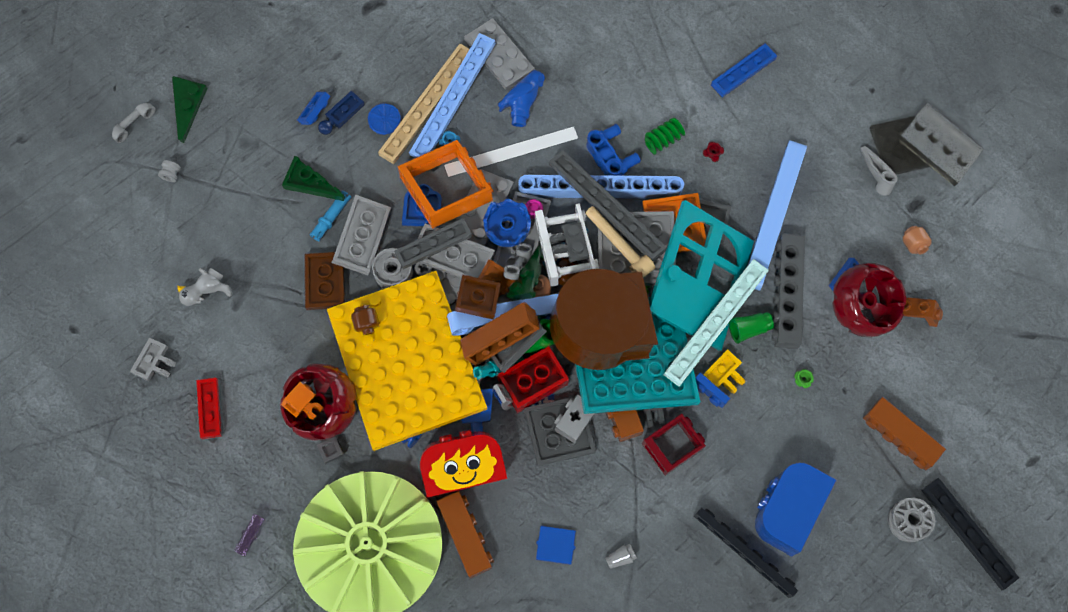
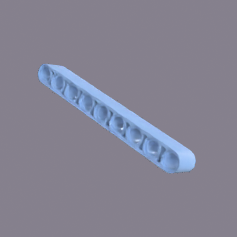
(608, 182)
(777, 205)

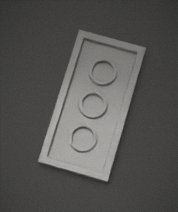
(505, 59)
(361, 235)
(463, 258)

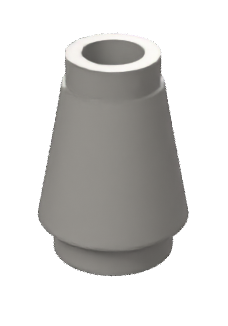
(621, 556)

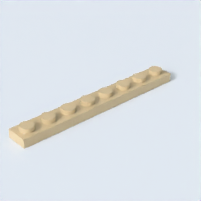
(422, 108)

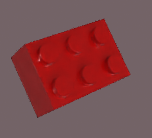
(533, 379)

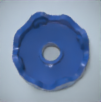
(507, 211)

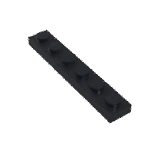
(970, 534)
(752, 557)

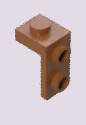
(925, 309)

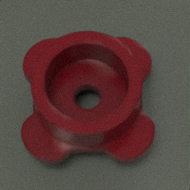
(712, 146)

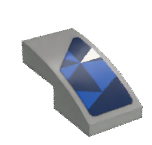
(502, 396)

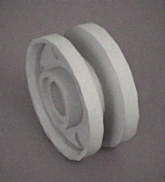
(383, 262)
(923, 517)

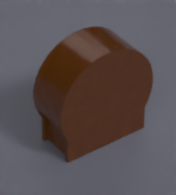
(603, 319)

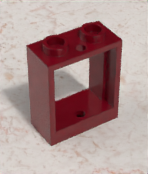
(658, 456)

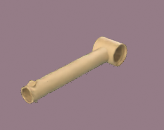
(639, 264)

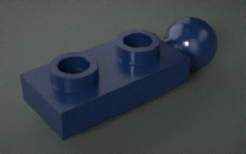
(341, 113)

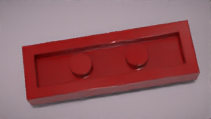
(208, 408)

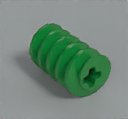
(663, 134)

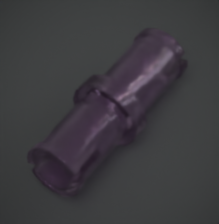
(249, 535)

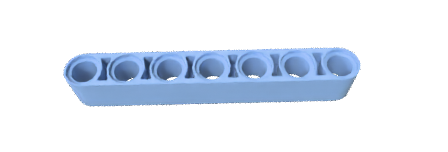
(465, 323)

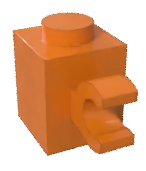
(299, 400)

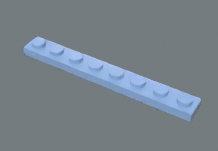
(453, 96)

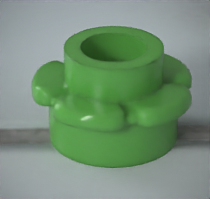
(808, 378)

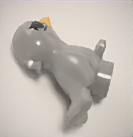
(207, 283)

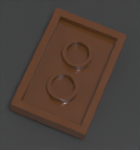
(323, 282)

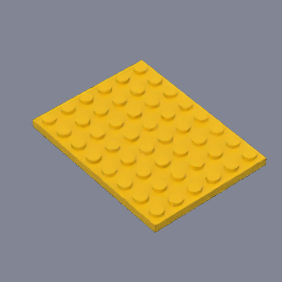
(412, 367)

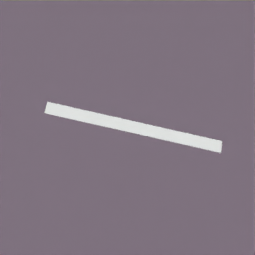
(515, 150)

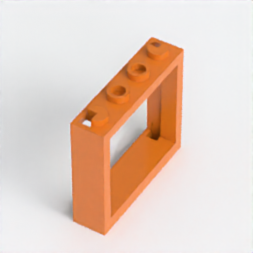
(433, 159)

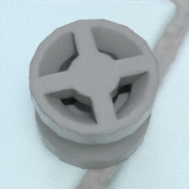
(169, 171)

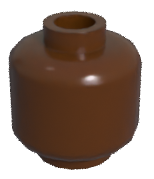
(365, 319)

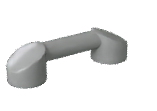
(119, 133)
(523, 254)

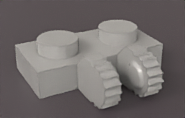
(150, 358)

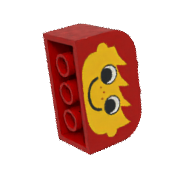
(461, 462)

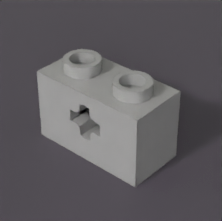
(568, 428)

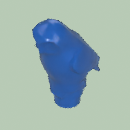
(522, 97)

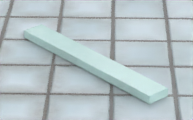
(715, 323)

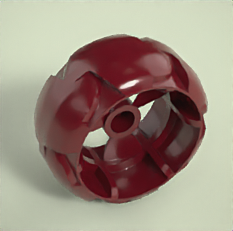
(850, 302)
(337, 406)

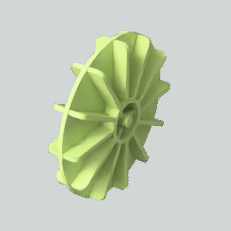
(367, 544)

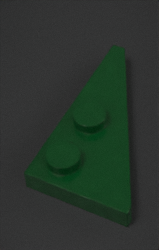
(187, 101)
(305, 180)
(528, 278)

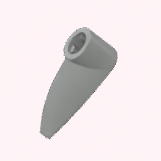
(880, 170)

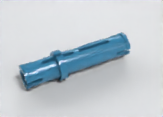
(326, 221)

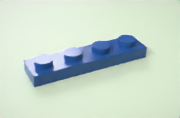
(743, 70)

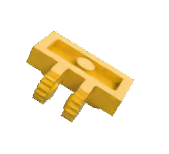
(723, 369)

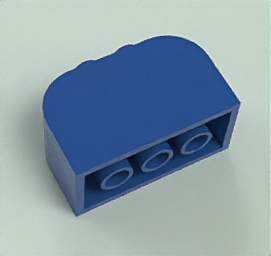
(792, 507)

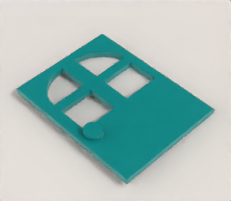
(687, 299)

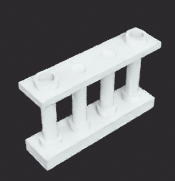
(553, 271)

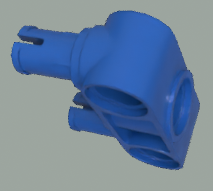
(605, 155)

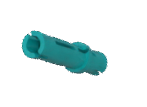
(490, 369)

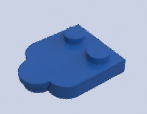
(411, 212)

